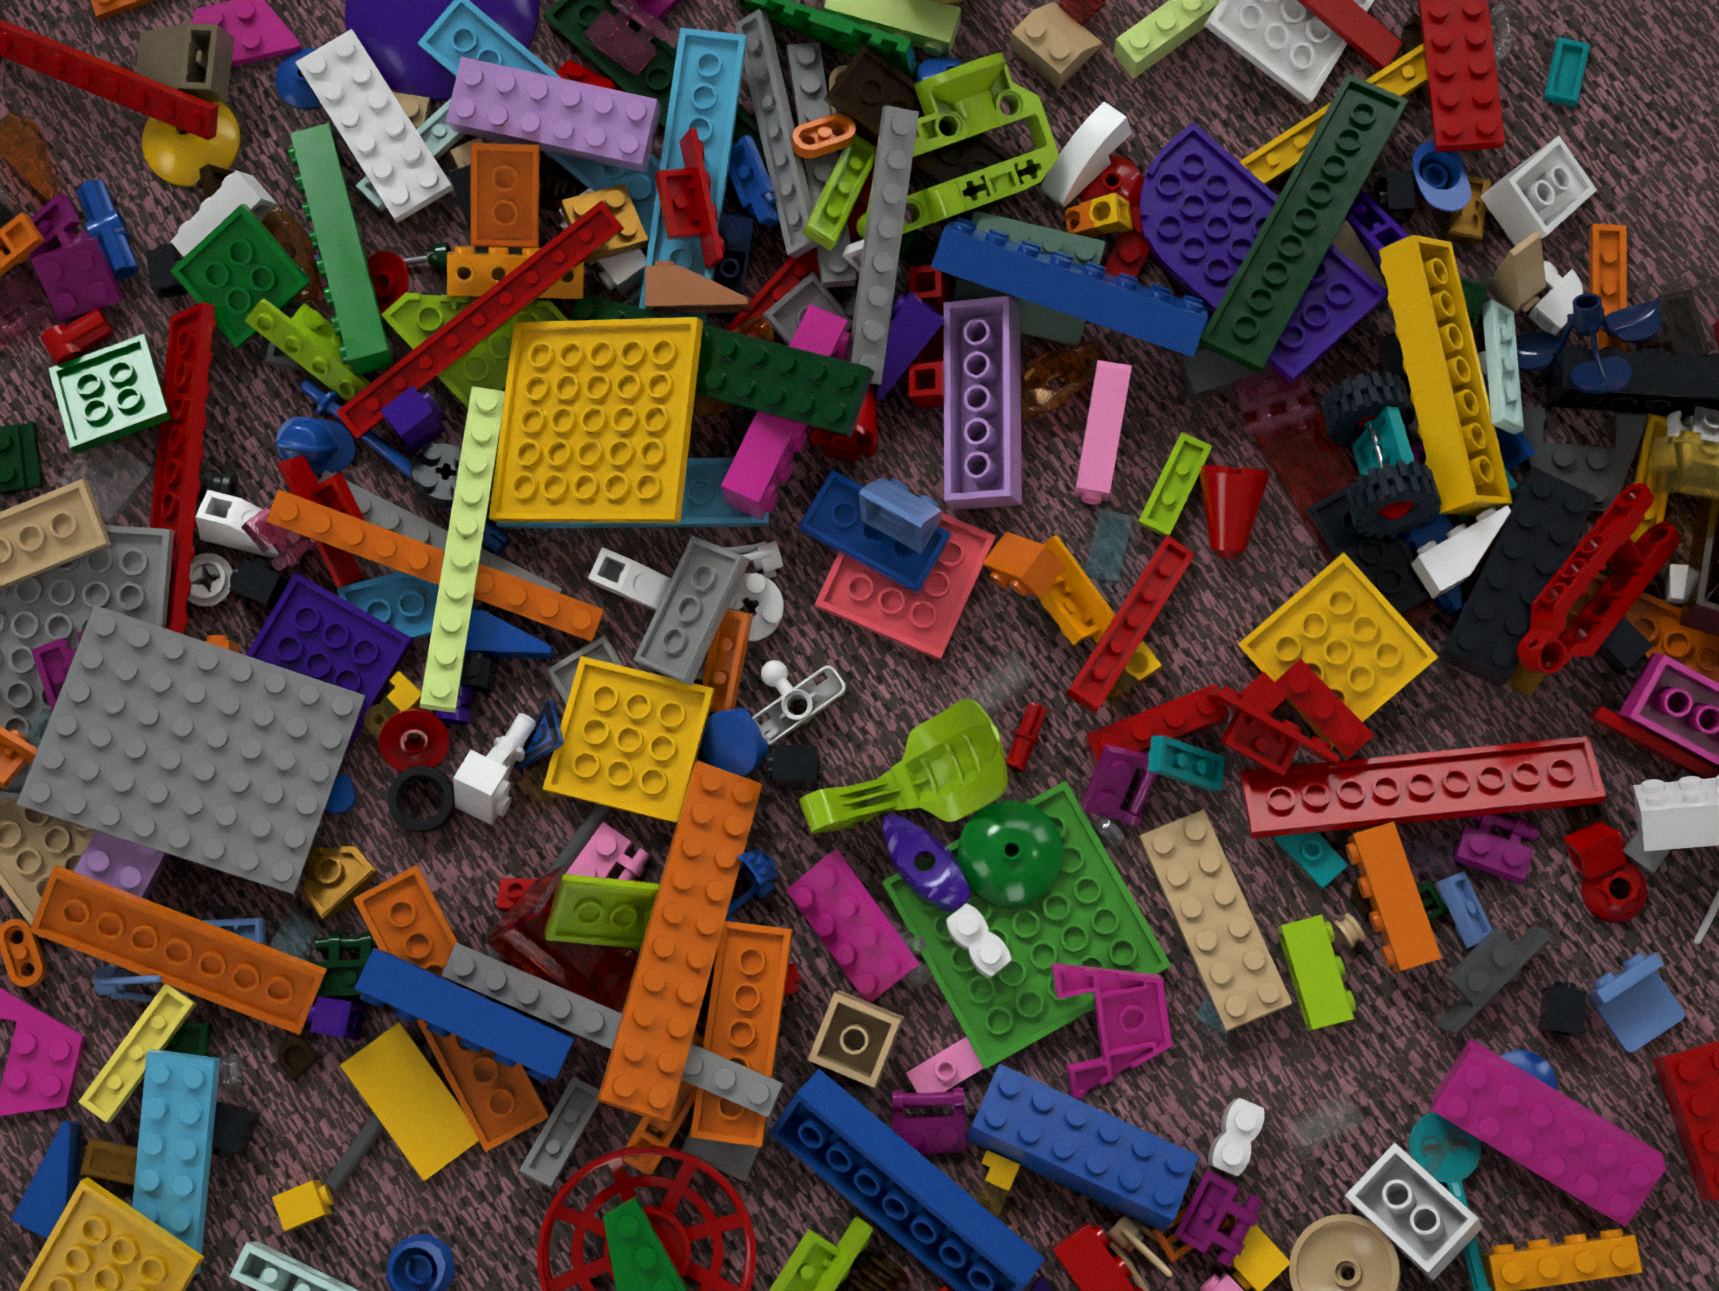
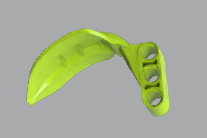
(948, 769)

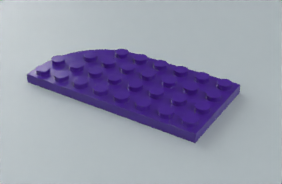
(1200, 222)

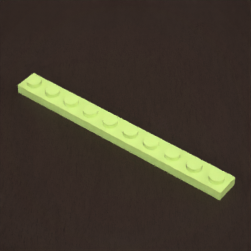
(462, 551)

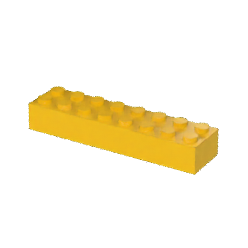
(1444, 375)

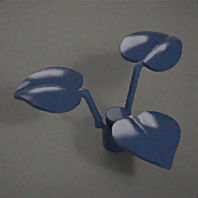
(1599, 376)

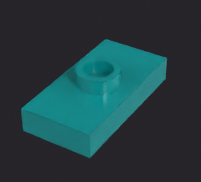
(1313, 856)

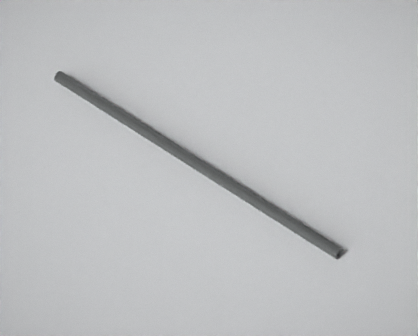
(374, 1127)

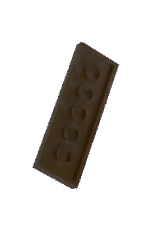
(873, 83)

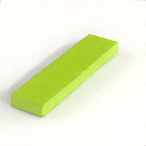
(840, 193)

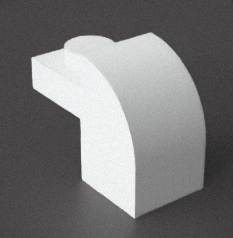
(1556, 304)

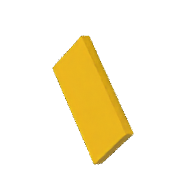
(411, 1101)

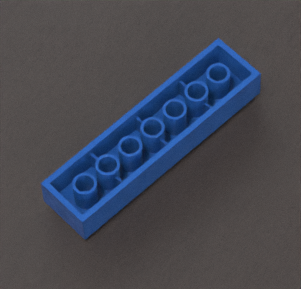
(1071, 287)
(903, 1191)

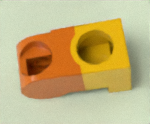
(1099, 216)

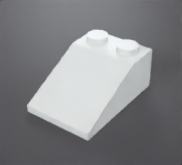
(1539, 192)

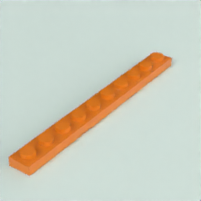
(426, 563)

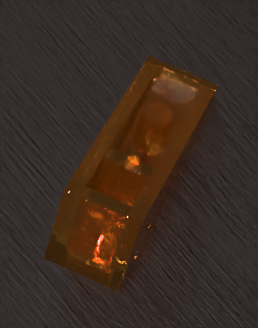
(27, 153)

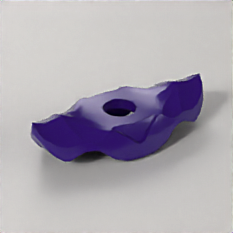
(944, 883)

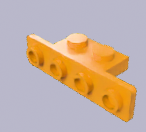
(1075, 600)

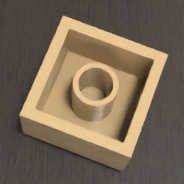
(856, 1038)

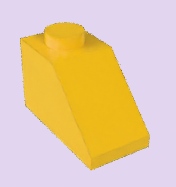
(1259, 1260)

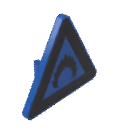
(543, 738)

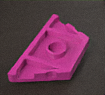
(255, 29)

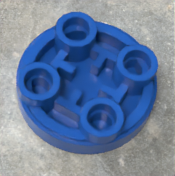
(733, 742)

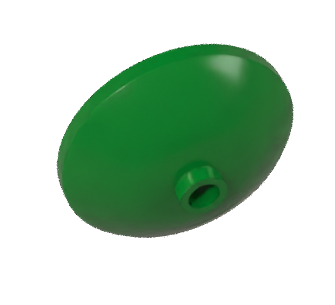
(1006, 878)

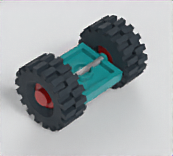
(1392, 487)

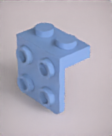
(1636, 1002)

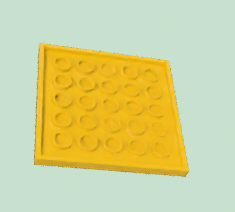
(597, 421)

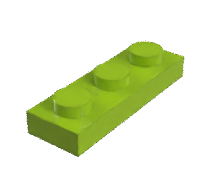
(1174, 485)

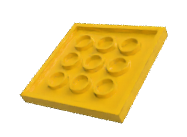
(1345, 637)
(629, 739)
(109, 1248)

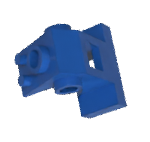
(760, 872)

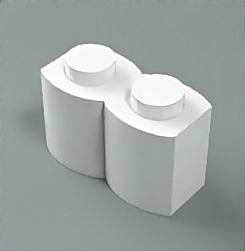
(984, 948)
(1239, 1127)

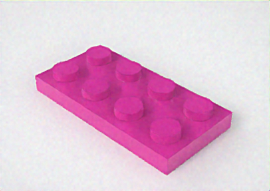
(852, 926)

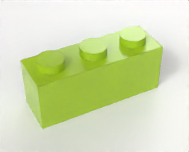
(1316, 972)

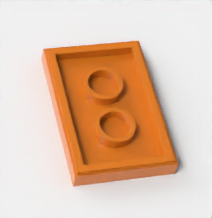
(505, 195)

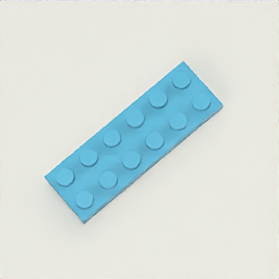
(176, 1142)

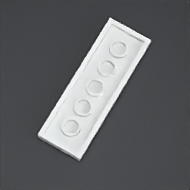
(374, 126)

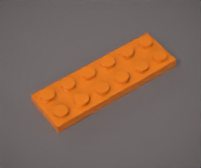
(743, 1023)

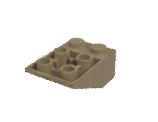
(188, 59)

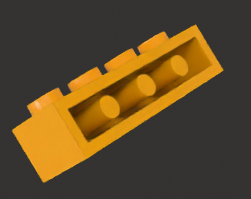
(476, 272)
(1561, 1263)

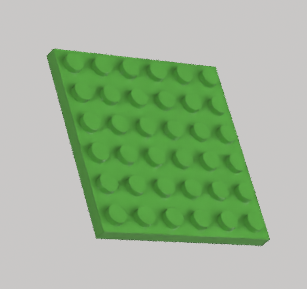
(1080, 922)

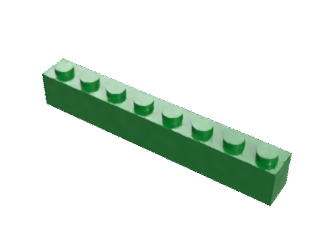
(341, 250)

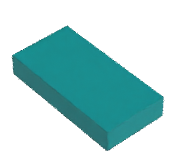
(1566, 72)

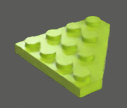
(486, 366)

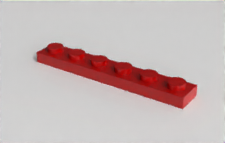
(1130, 624)

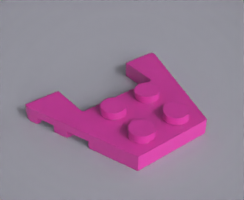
(1128, 1018)
(40, 1059)

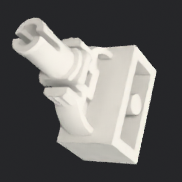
(483, 781)

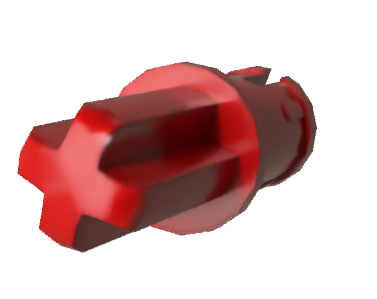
(1026, 736)

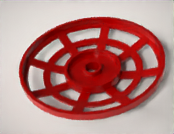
(667, 1225)

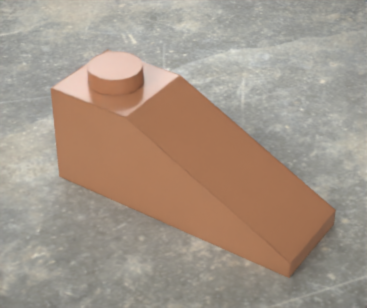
(682, 291)

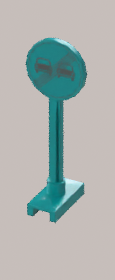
(1450, 1157)

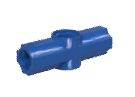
(107, 225)

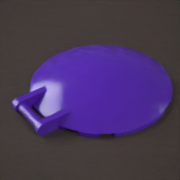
(394, 27)

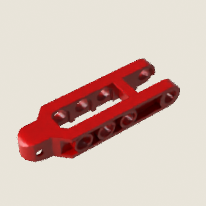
(1632, 571)

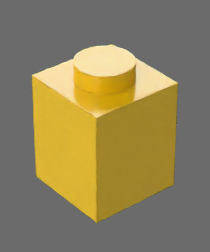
(303, 1204)

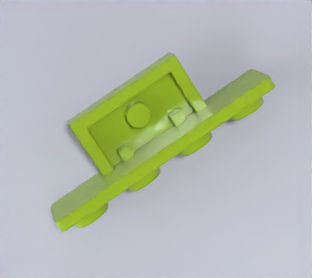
(309, 342)
(819, 1263)

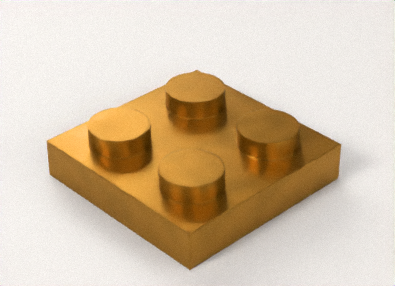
(622, 207)

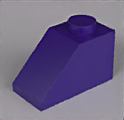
(337, 1018)

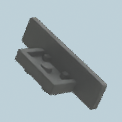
(1486, 971)

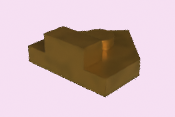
(336, 878)

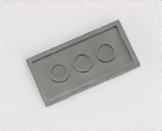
(691, 610)

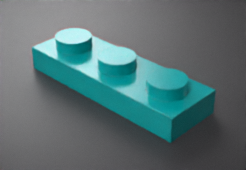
(1186, 763)

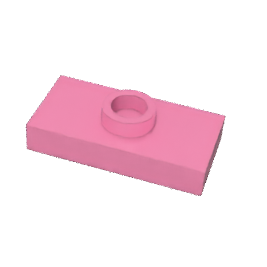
(946, 1068)

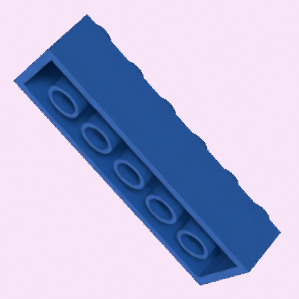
(464, 1013)
(1082, 1148)

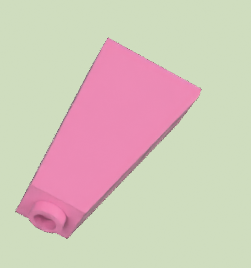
(1102, 431)

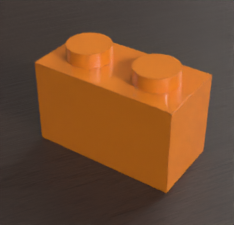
(1023, 565)

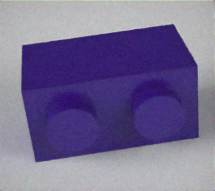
(414, 418)

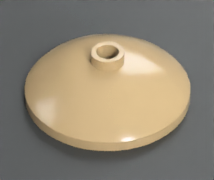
(1340, 1244)

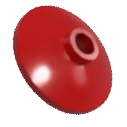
(1128, 177)
(389, 277)
(405, 752)

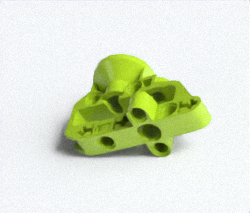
(970, 104)

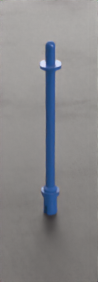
(329, 405)

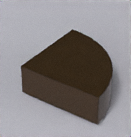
(1411, 34)

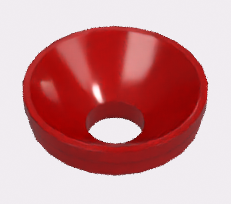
(1608, 908)

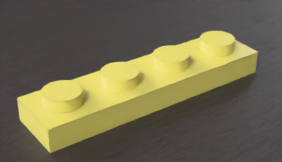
(128, 1063)

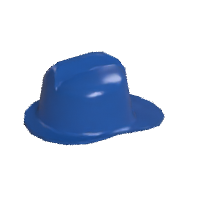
(1440, 178)
(322, 441)

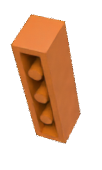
(1393, 897)

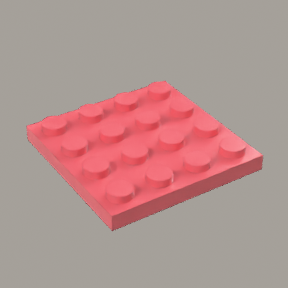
(911, 619)

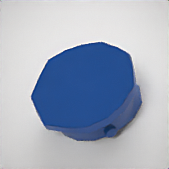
(412, 1272)

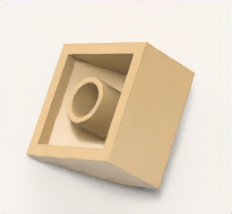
(1053, 43)

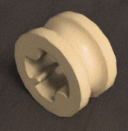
(1349, 931)

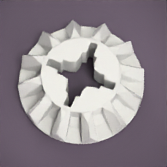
(216, 567)

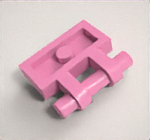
(603, 854)

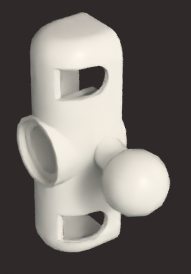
(775, 675)

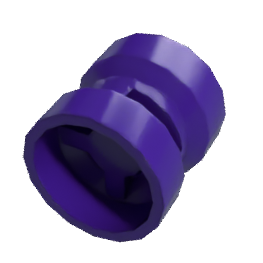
(462, 715)

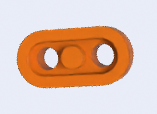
(819, 137)
(19, 955)

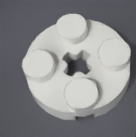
(770, 604)

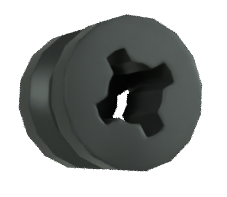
(220, 483)

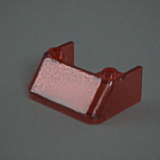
(576, 967)

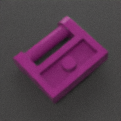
(1112, 781)
(931, 1132)

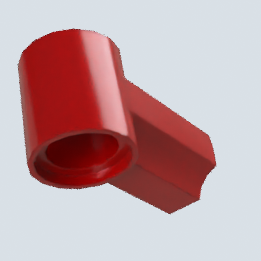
(72, 340)

